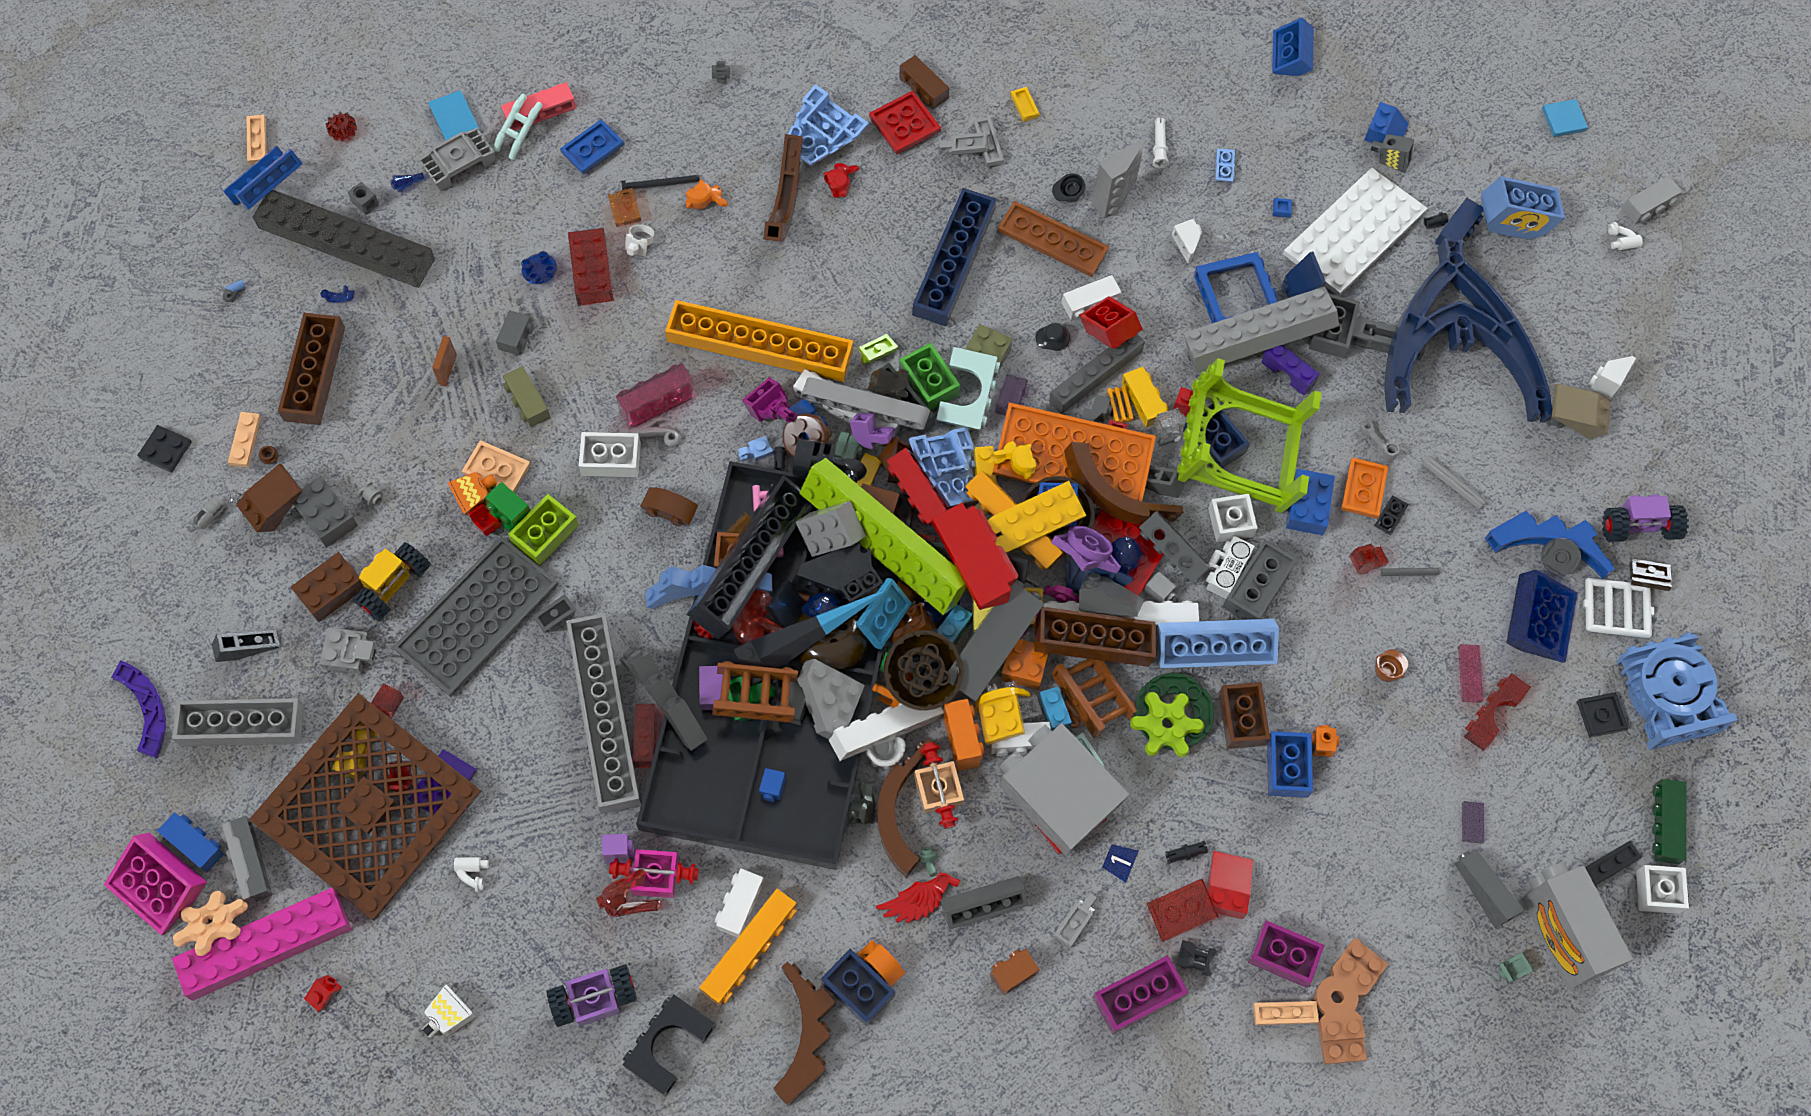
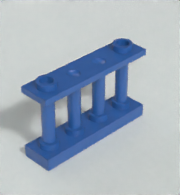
(262, 177)

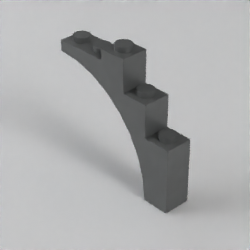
(659, 687)

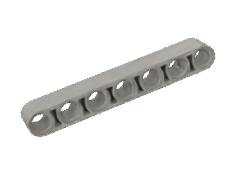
(865, 402)

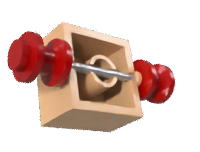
(938, 786)

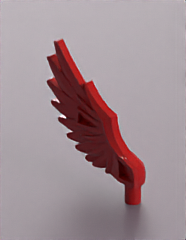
(918, 898)

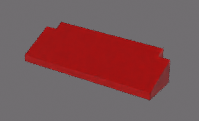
(976, 556)

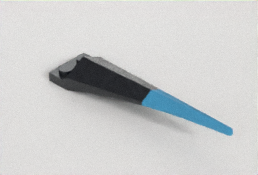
(785, 644)

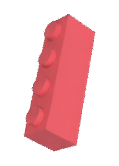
(554, 101)

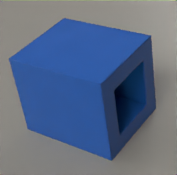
(772, 785)

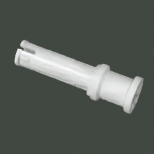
(1160, 149)

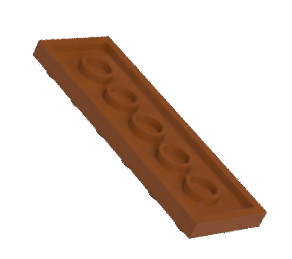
(1053, 239)

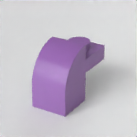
(866, 431)

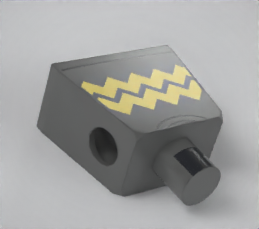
(1395, 152)

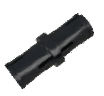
(1186, 852)

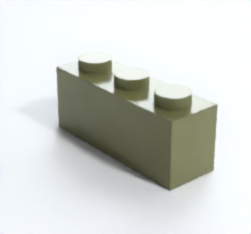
(525, 396)

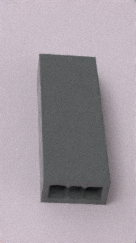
(995, 639)

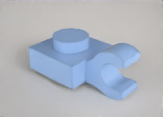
(757, 448)

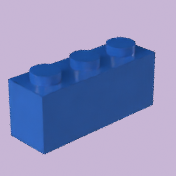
(191, 841)

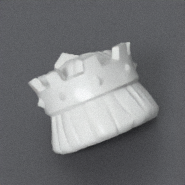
(886, 753)

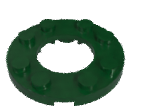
(1175, 684)

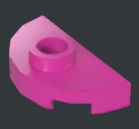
(1061, 593)

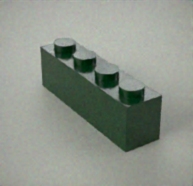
(1669, 821)

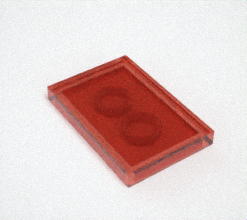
(1182, 910)

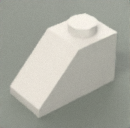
(1187, 238)

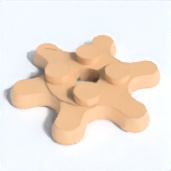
(220, 926)

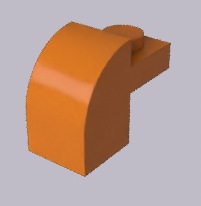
(881, 962)

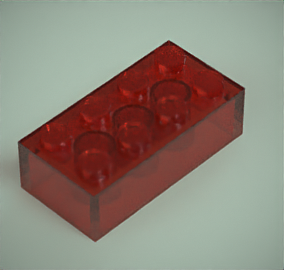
(590, 266)

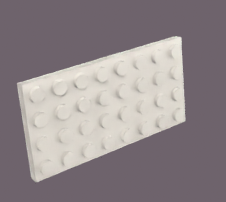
(1357, 230)

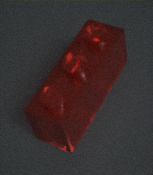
(644, 735)

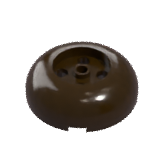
(839, 647)
(930, 647)

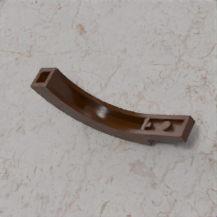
(780, 220)
(1105, 496)
(891, 840)

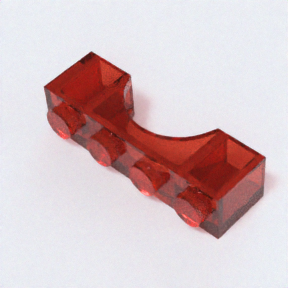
(1484, 729)

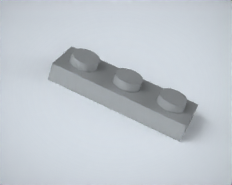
(994, 154)

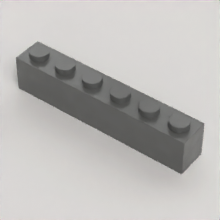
(1094, 374)

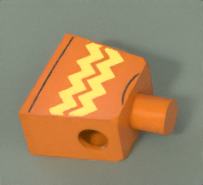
(471, 490)

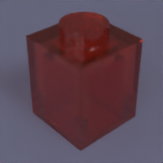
(388, 700)

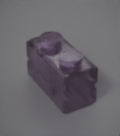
(1012, 391)

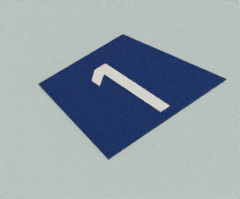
(1120, 861)

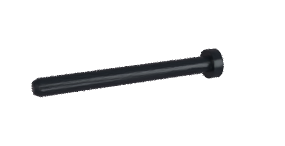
(660, 182)

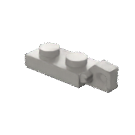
(965, 143)
(1075, 921)

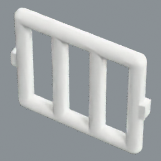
(1588, 605)

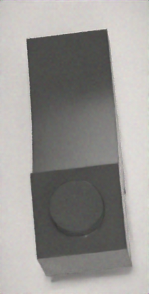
(1099, 410)

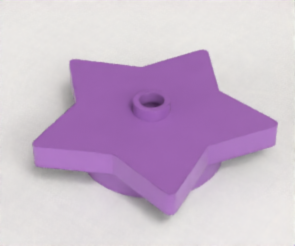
(1087, 548)

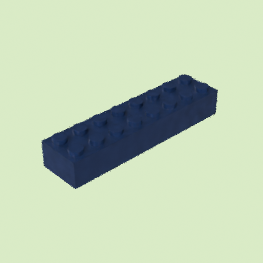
(954, 257)

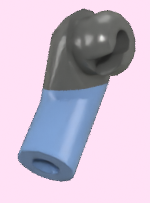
(232, 289)

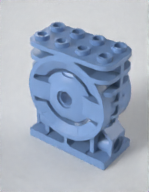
(1666, 713)

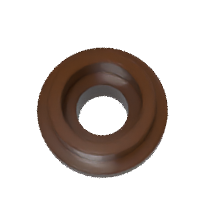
(264, 451)

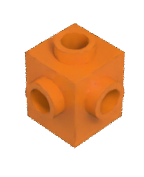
(1324, 741)

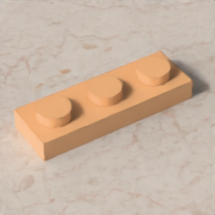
(256, 138)
(244, 439)
(1285, 1013)

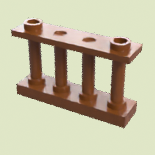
(1084, 707)
(759, 711)

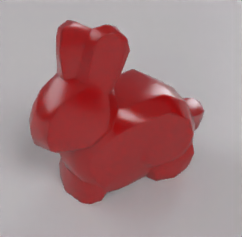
(838, 179)

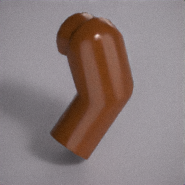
(1075, 719)

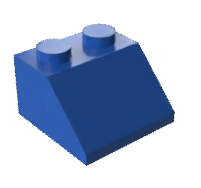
(1386, 121)

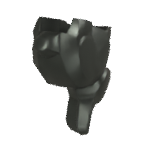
(863, 809)

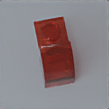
(1368, 558)

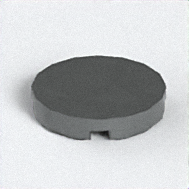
(1560, 556)

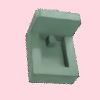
(1515, 967)

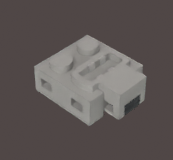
(347, 650)

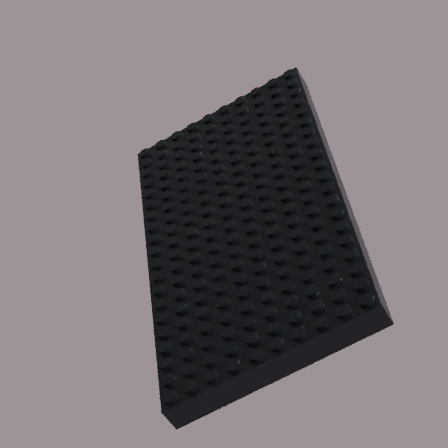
(714, 789)

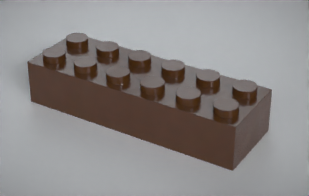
(311, 369)
(1095, 636)

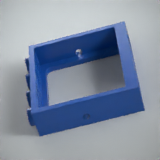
(1229, 264)

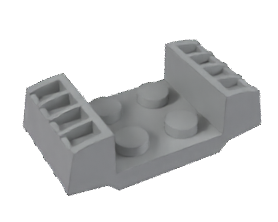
(457, 155)

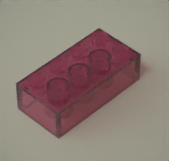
(655, 395)

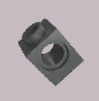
(368, 201)

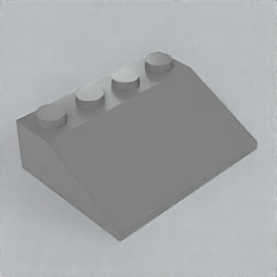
(1116, 179)

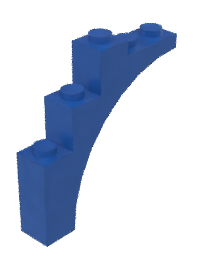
(1525, 531)

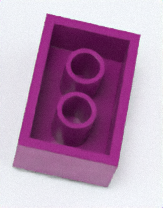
(1286, 954)

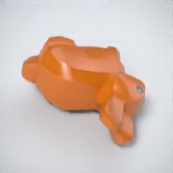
(703, 194)

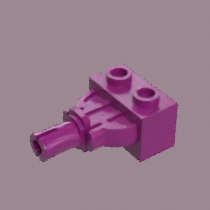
(769, 401)

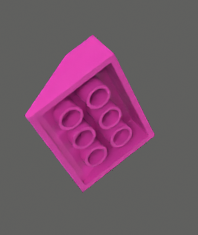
(154, 882)

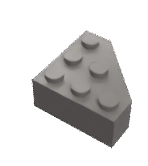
(829, 696)

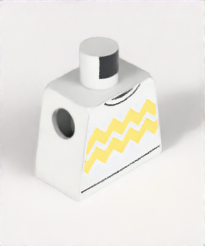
(446, 1013)

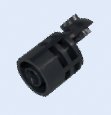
(811, 452)

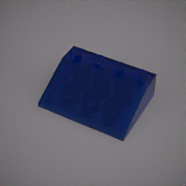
(1542, 616)

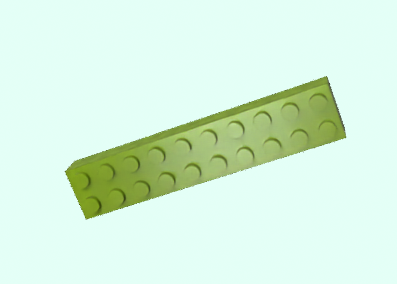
(888, 537)

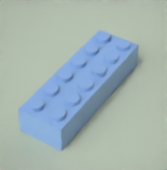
(1217, 643)

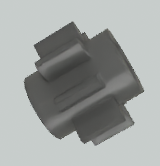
(720, 71)

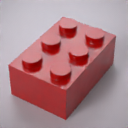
(1111, 322)

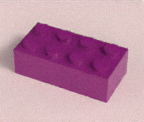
(1140, 994)

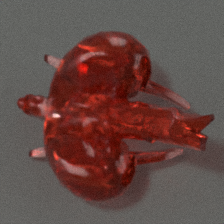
(751, 620)

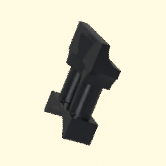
(1186, 957)

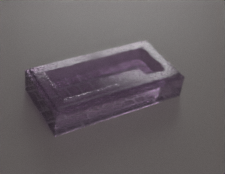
(1472, 822)

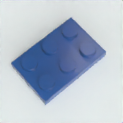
(592, 146)

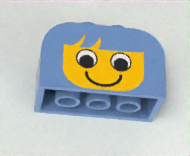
(1521, 208)

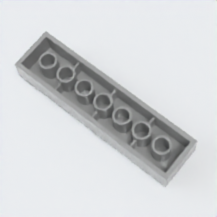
(1262, 328)

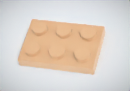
(502, 464)

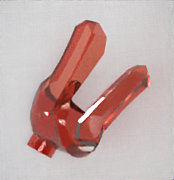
(614, 897)

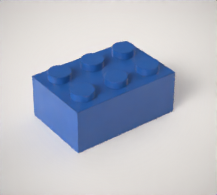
(1312, 511)
(1289, 764)

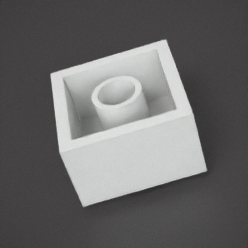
(1232, 517)
(1662, 889)

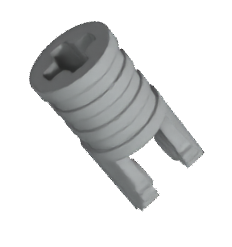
(209, 512)

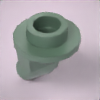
(928, 855)

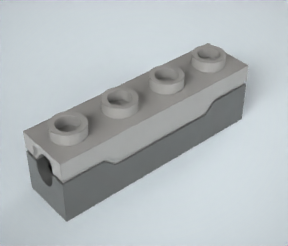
(246, 859)

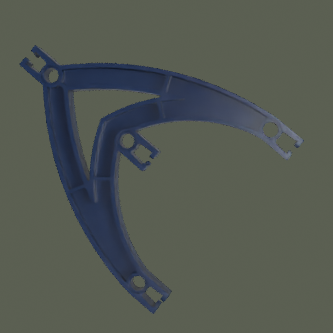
(1488, 321)

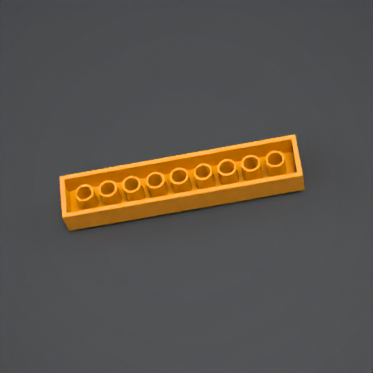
(759, 340)

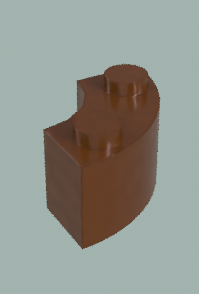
(668, 505)

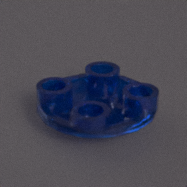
(539, 268)

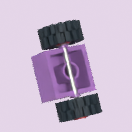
(1644, 516)
(592, 996)

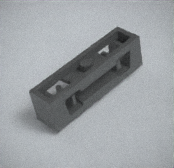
(1381, 335)

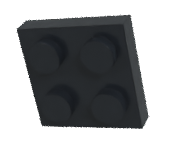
(164, 448)

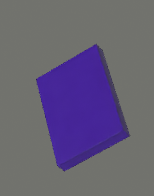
(460, 766)

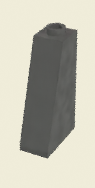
(1488, 889)

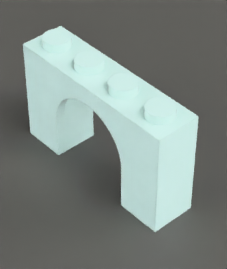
(971, 415)

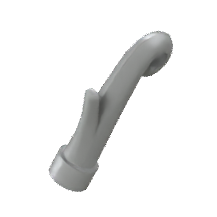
(648, 430)

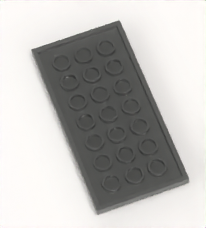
(475, 616)

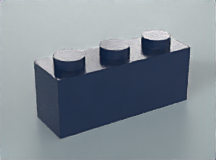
(1462, 222)

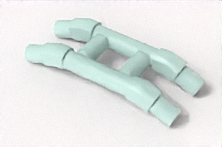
(518, 136)

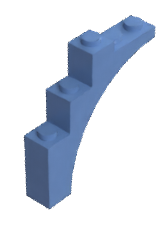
(679, 583)

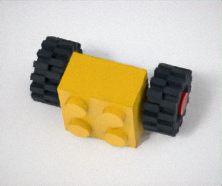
(386, 576)

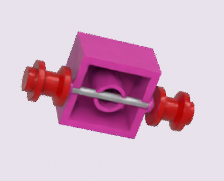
(662, 872)

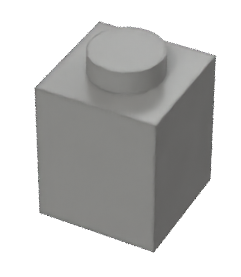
(1160, 588)

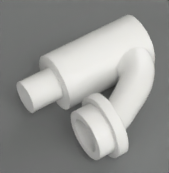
(1629, 242)
(470, 864)

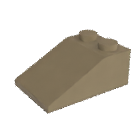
(1581, 410)

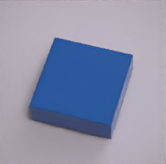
(1282, 207)

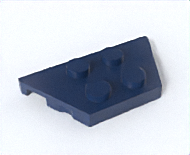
(1076, 576)

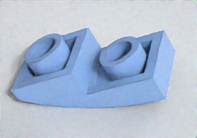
(1224, 165)

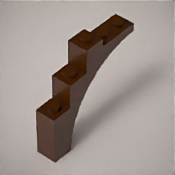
(806, 1067)

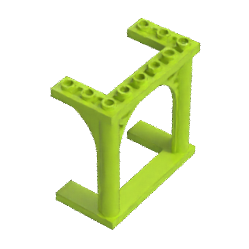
(1195, 460)

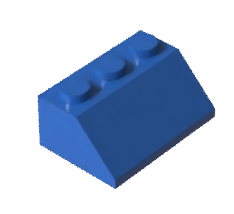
(1293, 48)

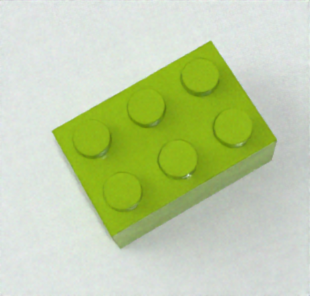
(543, 529)

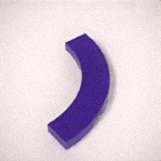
(151, 707)

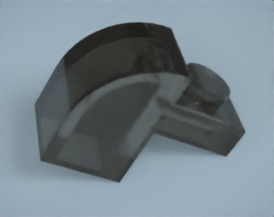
(888, 383)

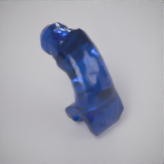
(332, 297)

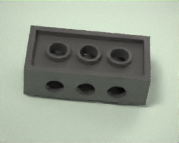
(1257, 571)

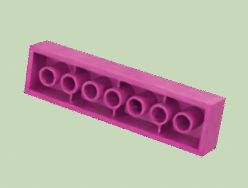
(263, 944)

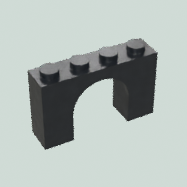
(673, 1015)

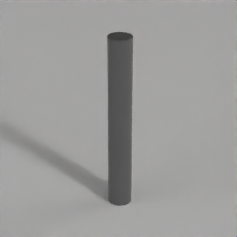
(1409, 571)

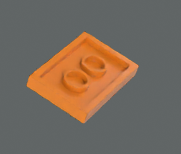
(1364, 488)

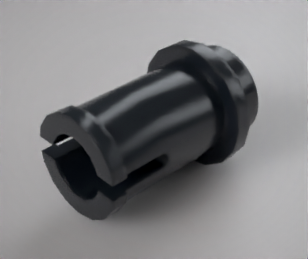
(1440, 219)
(779, 458)

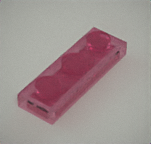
(1470, 673)

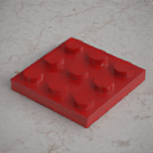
(904, 122)

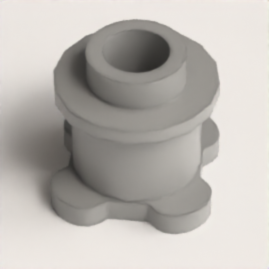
(370, 494)

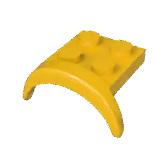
(1001, 714)

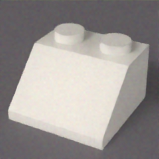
(1610, 377)

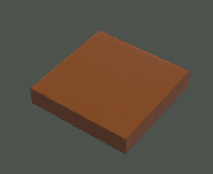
(444, 361)

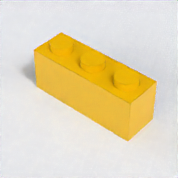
(1144, 395)

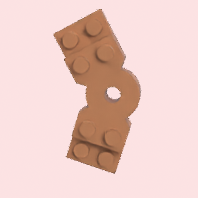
(1340, 1025)

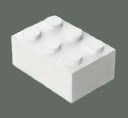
(609, 454)

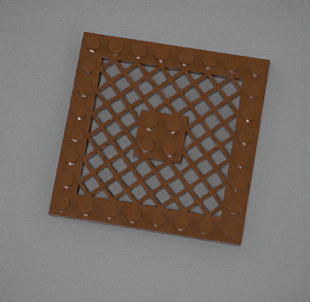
(365, 806)

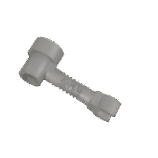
(1389, 450)

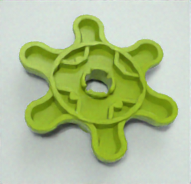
(1158, 734)

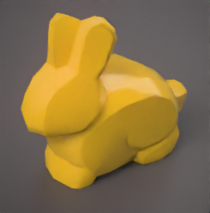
(1020, 457)

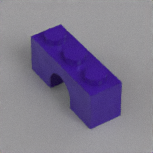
(1301, 374)

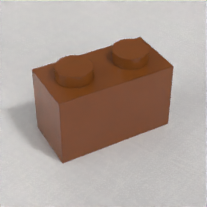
(1014, 971)

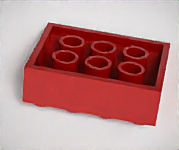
(917, 485)

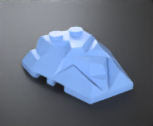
(824, 126)
(947, 463)

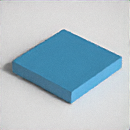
(1564, 118)

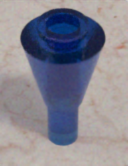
(400, 182)

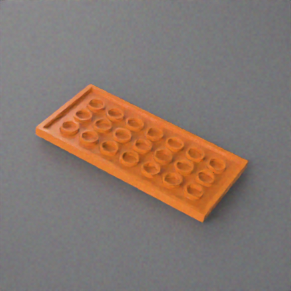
(1118, 453)

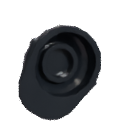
(1069, 188)
(1053, 337)

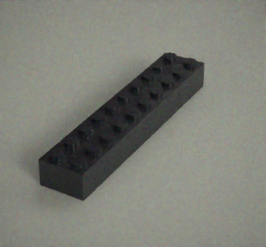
(749, 558)

